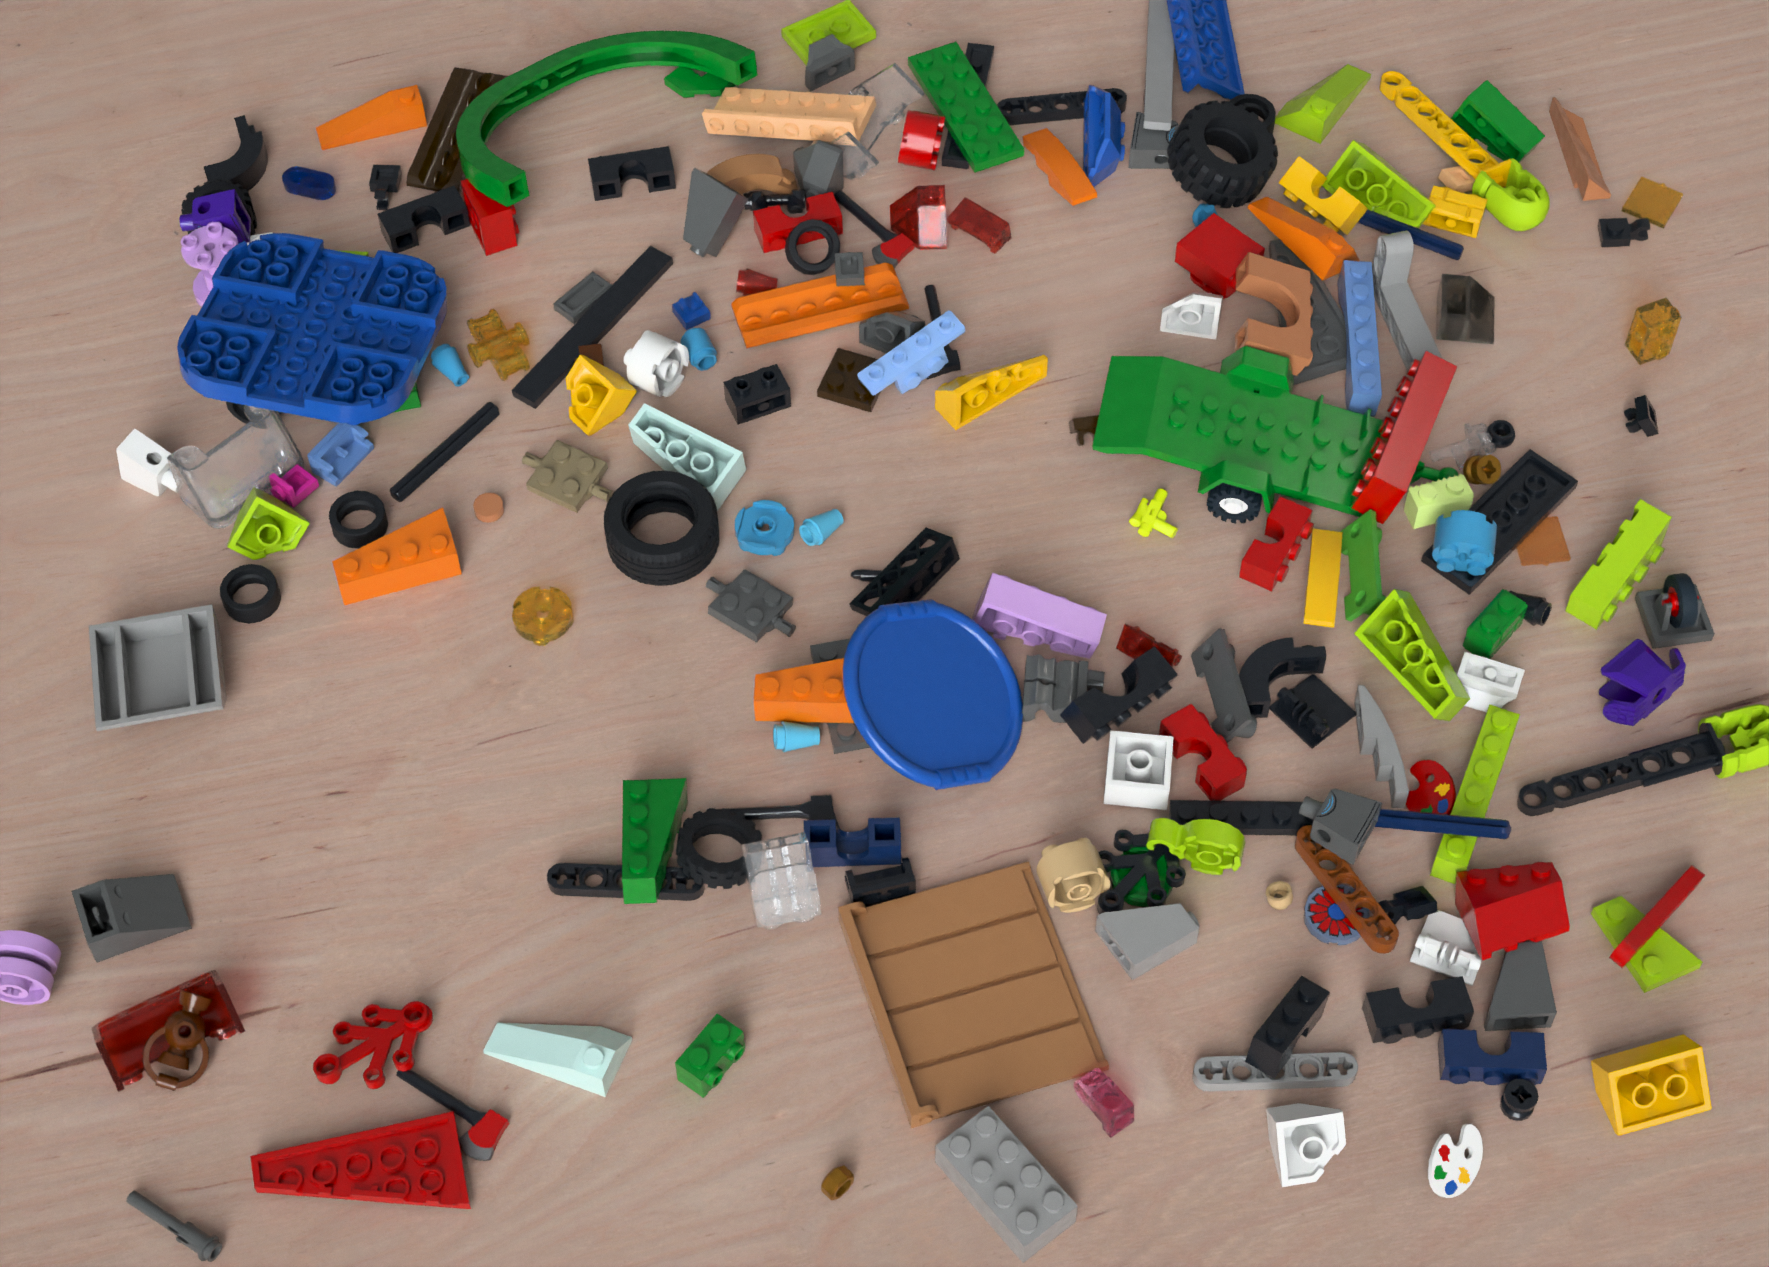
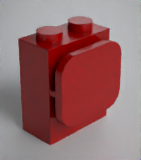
(1214, 253)

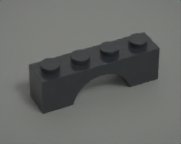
(1096, 711)

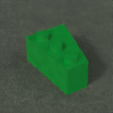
(1497, 123)

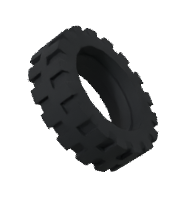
(714, 822)

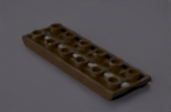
(438, 158)

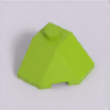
(266, 526)

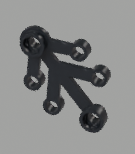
(1141, 866)

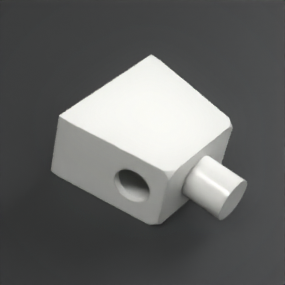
(145, 464)

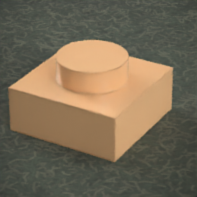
(1456, 179)

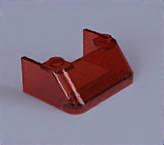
(125, 1033)

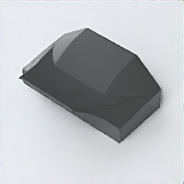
(828, 61)

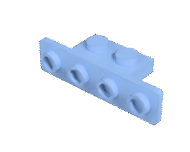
(914, 357)

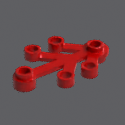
(377, 1041)

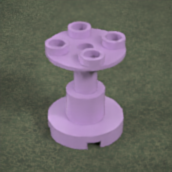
(205, 250)

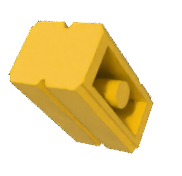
(1456, 211)

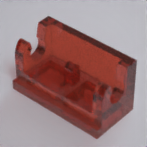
(980, 224)

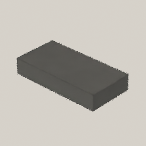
(581, 297)

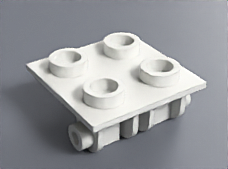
(1447, 948)

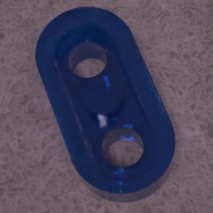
(309, 183)

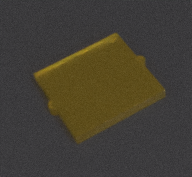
(1652, 202)

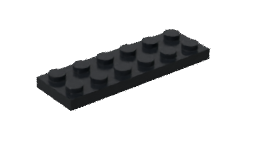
(1518, 507)

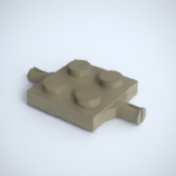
(567, 476)

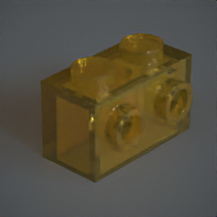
(1653, 331)

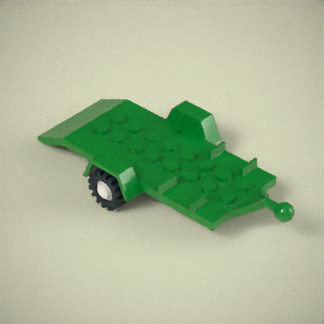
(1239, 431)

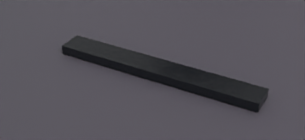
(592, 326)

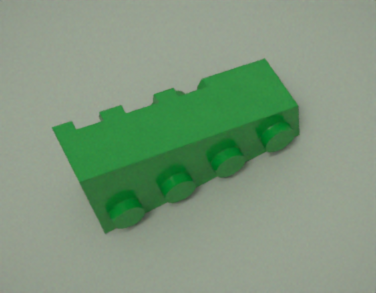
(648, 834)

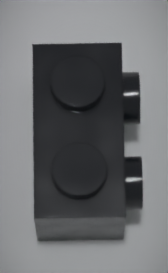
(757, 394)

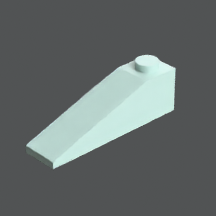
(568, 1053)

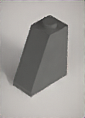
(710, 213)
(1522, 991)

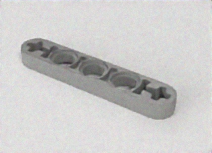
(1292, 1077)

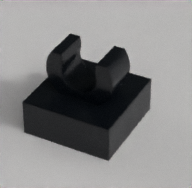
(1644, 417)

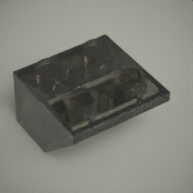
(1464, 310)

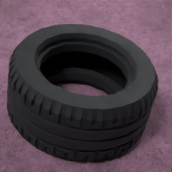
(653, 494)

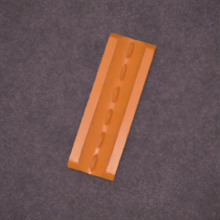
(817, 306)

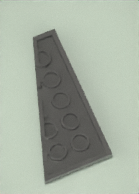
(1327, 322)

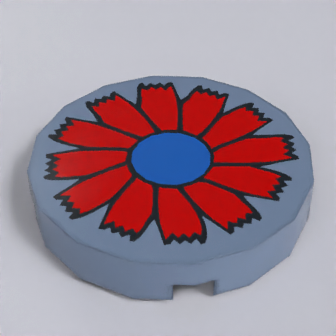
(1327, 920)

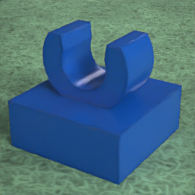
(691, 311)

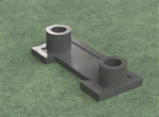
(1216, 662)

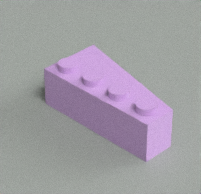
(1038, 617)

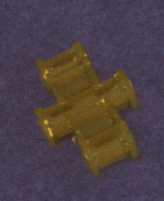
(498, 344)

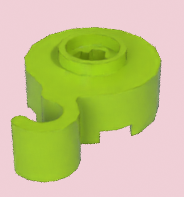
(1204, 842)

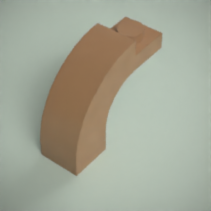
(754, 173)

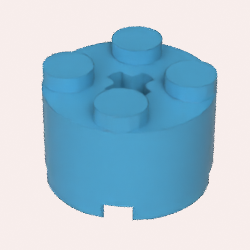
(1464, 542)

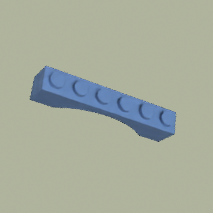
(1362, 365)

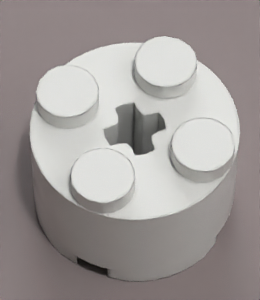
(656, 364)

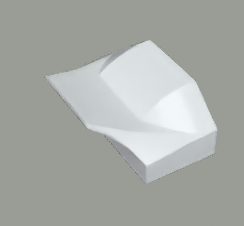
(1488, 681)

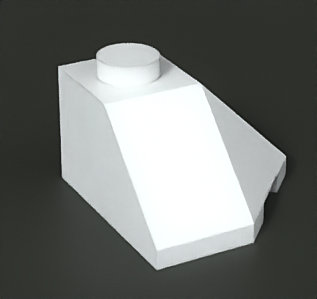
(1193, 315)
(1304, 1140)

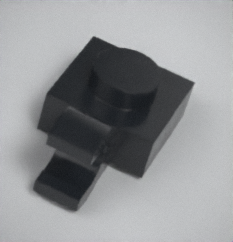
(383, 181)
(1618, 233)
(1410, 903)

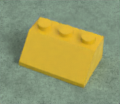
(1652, 1084)

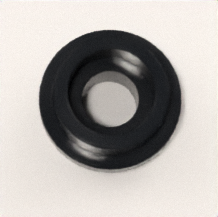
(1505, 431)

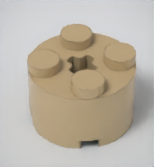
(1072, 875)

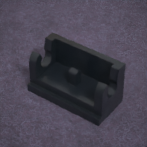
(881, 885)

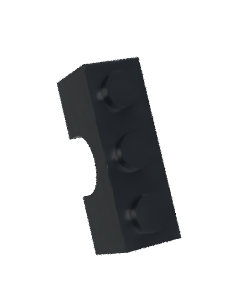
(649, 165)
(440, 208)
(1392, 1019)
(1280, 1032)

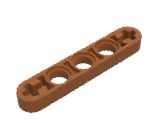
(1348, 902)

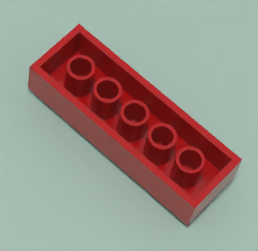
(1403, 436)

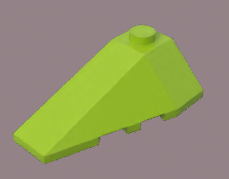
(1322, 105)
(1378, 185)

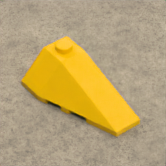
(981, 391)

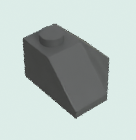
(819, 168)
(888, 330)

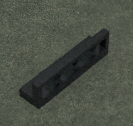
(912, 580)

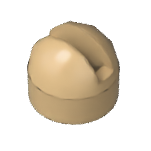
(1283, 893)

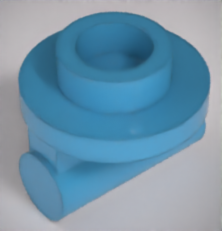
(1202, 213)

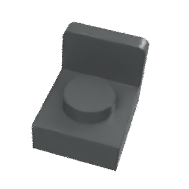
(849, 269)

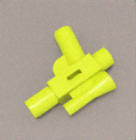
(1152, 516)

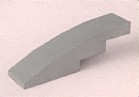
(1378, 740)

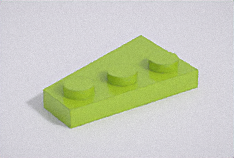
(1659, 959)

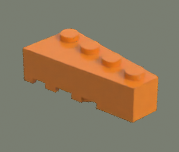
(399, 560)
(802, 694)

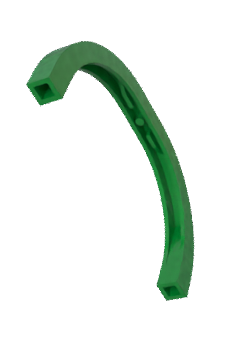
(645, 48)

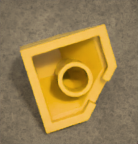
(596, 395)

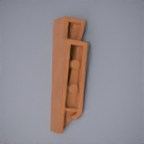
(1578, 153)

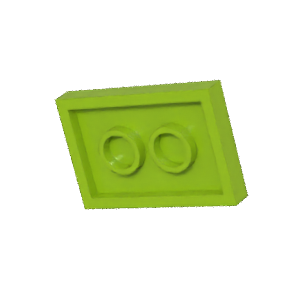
(840, 20)

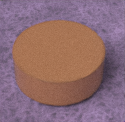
(488, 507)

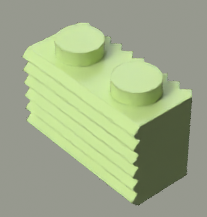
(1437, 498)

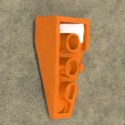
(382, 116)
(1309, 240)

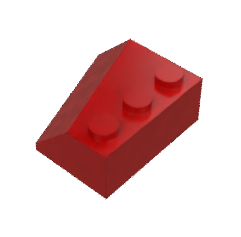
(1511, 905)

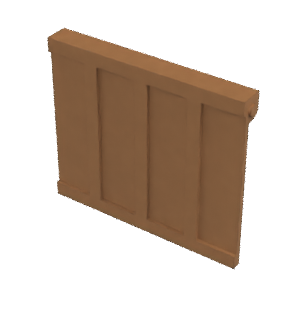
(970, 993)

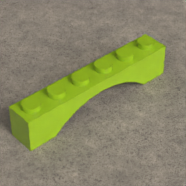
(1476, 790)

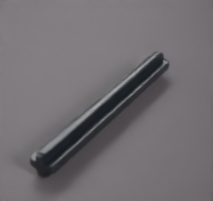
(444, 452)

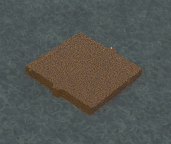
(1544, 545)

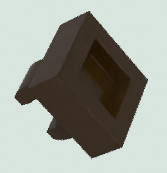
(1083, 426)

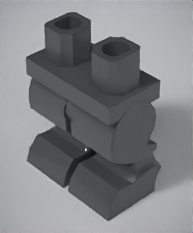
(1063, 682)

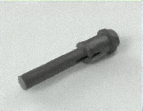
(204, 1245)

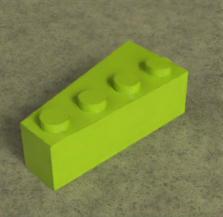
(1620, 566)
(1413, 655)

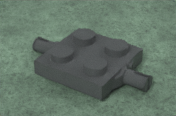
(750, 606)

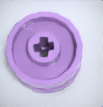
(26, 967)

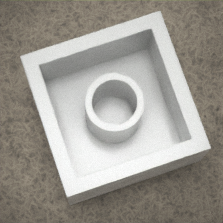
(1138, 770)

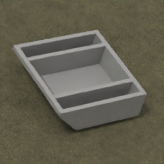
(157, 667)

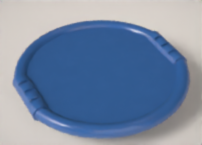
(932, 694)

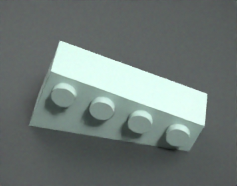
(688, 451)

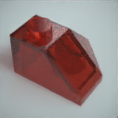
(921, 217)

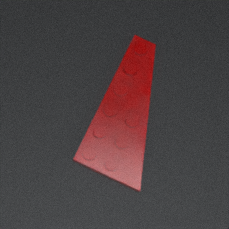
(388, 1164)

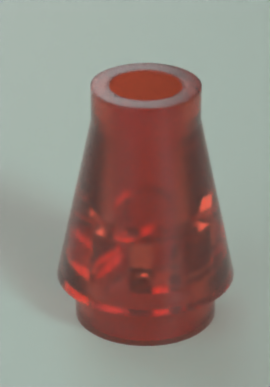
(753, 282)

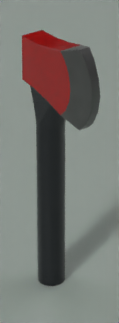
(894, 246)
(486, 1126)

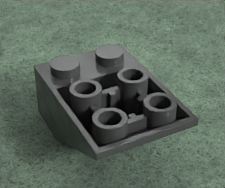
(130, 913)

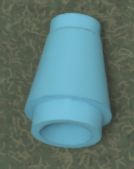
(820, 527)
(795, 736)

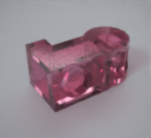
(1105, 1101)

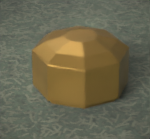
(837, 1182)

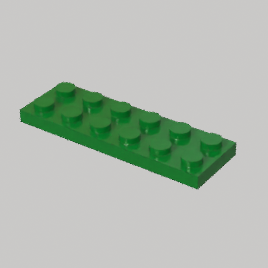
(968, 107)

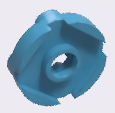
(764, 542)

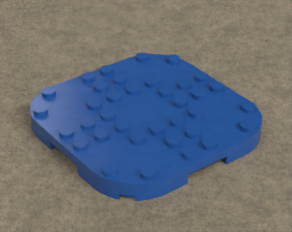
(313, 329)

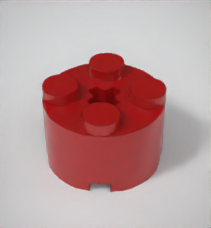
(921, 139)

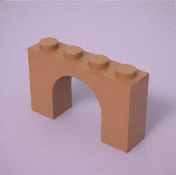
(1290, 292)

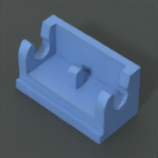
(339, 452)

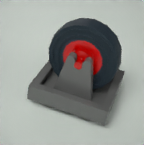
(1674, 613)

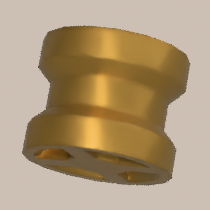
(1476, 474)

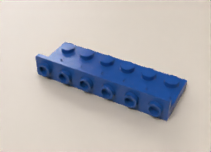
(1205, 46)

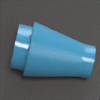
(449, 364)

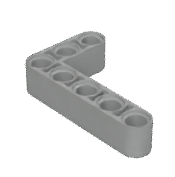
(1396, 299)

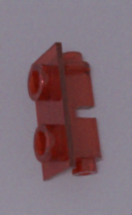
(1137, 642)

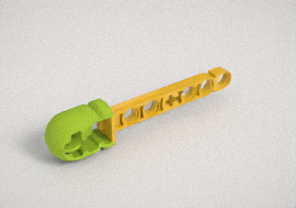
(1517, 206)

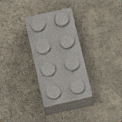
(1005, 1184)

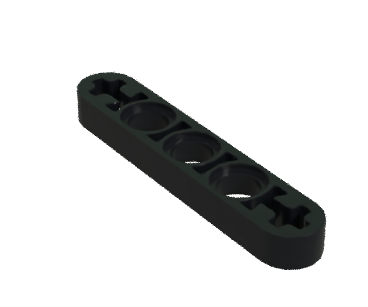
(1047, 104)
(609, 886)

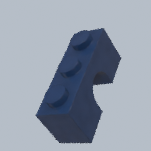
(873, 845)
(1465, 1061)

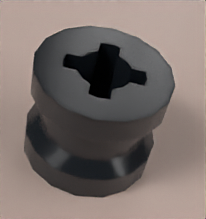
(1513, 1105)

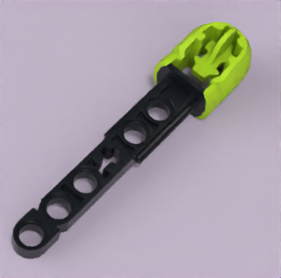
(1749, 738)

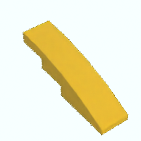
(1323, 578)

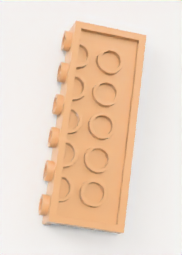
(788, 114)

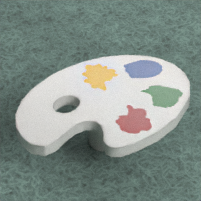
(1448, 1168)

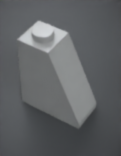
(1147, 935)

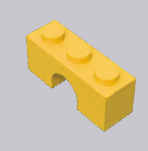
(1304, 183)

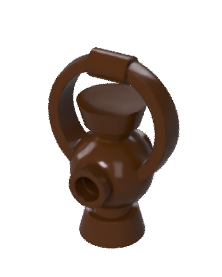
(179, 1043)

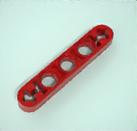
(1657, 916)

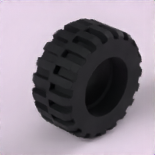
(1233, 131)

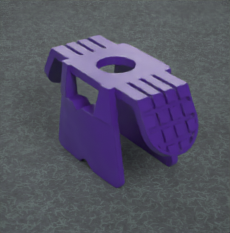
(1636, 679)

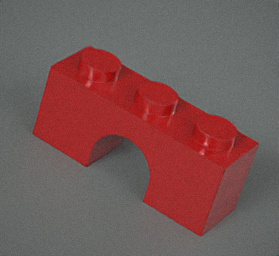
(774, 226)
(1267, 563)
(1192, 733)

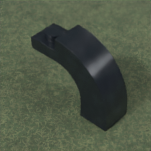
(247, 164)
(1275, 661)

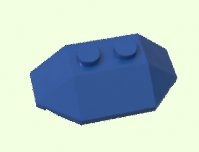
(1101, 135)

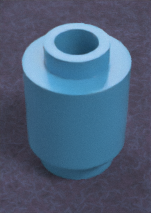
(700, 348)

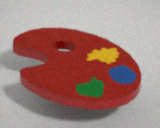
(1431, 796)

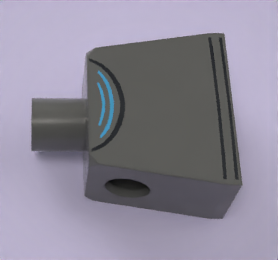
(1150, 146)
(1342, 822)

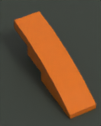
(1060, 166)

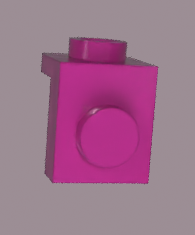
(293, 486)

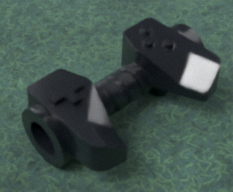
(795, 200)

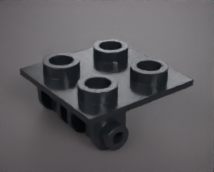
(1312, 710)

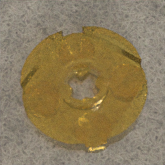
(545, 629)

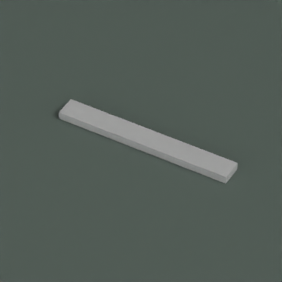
(1158, 68)

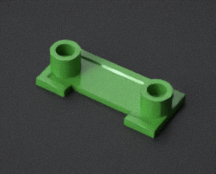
(1361, 544)

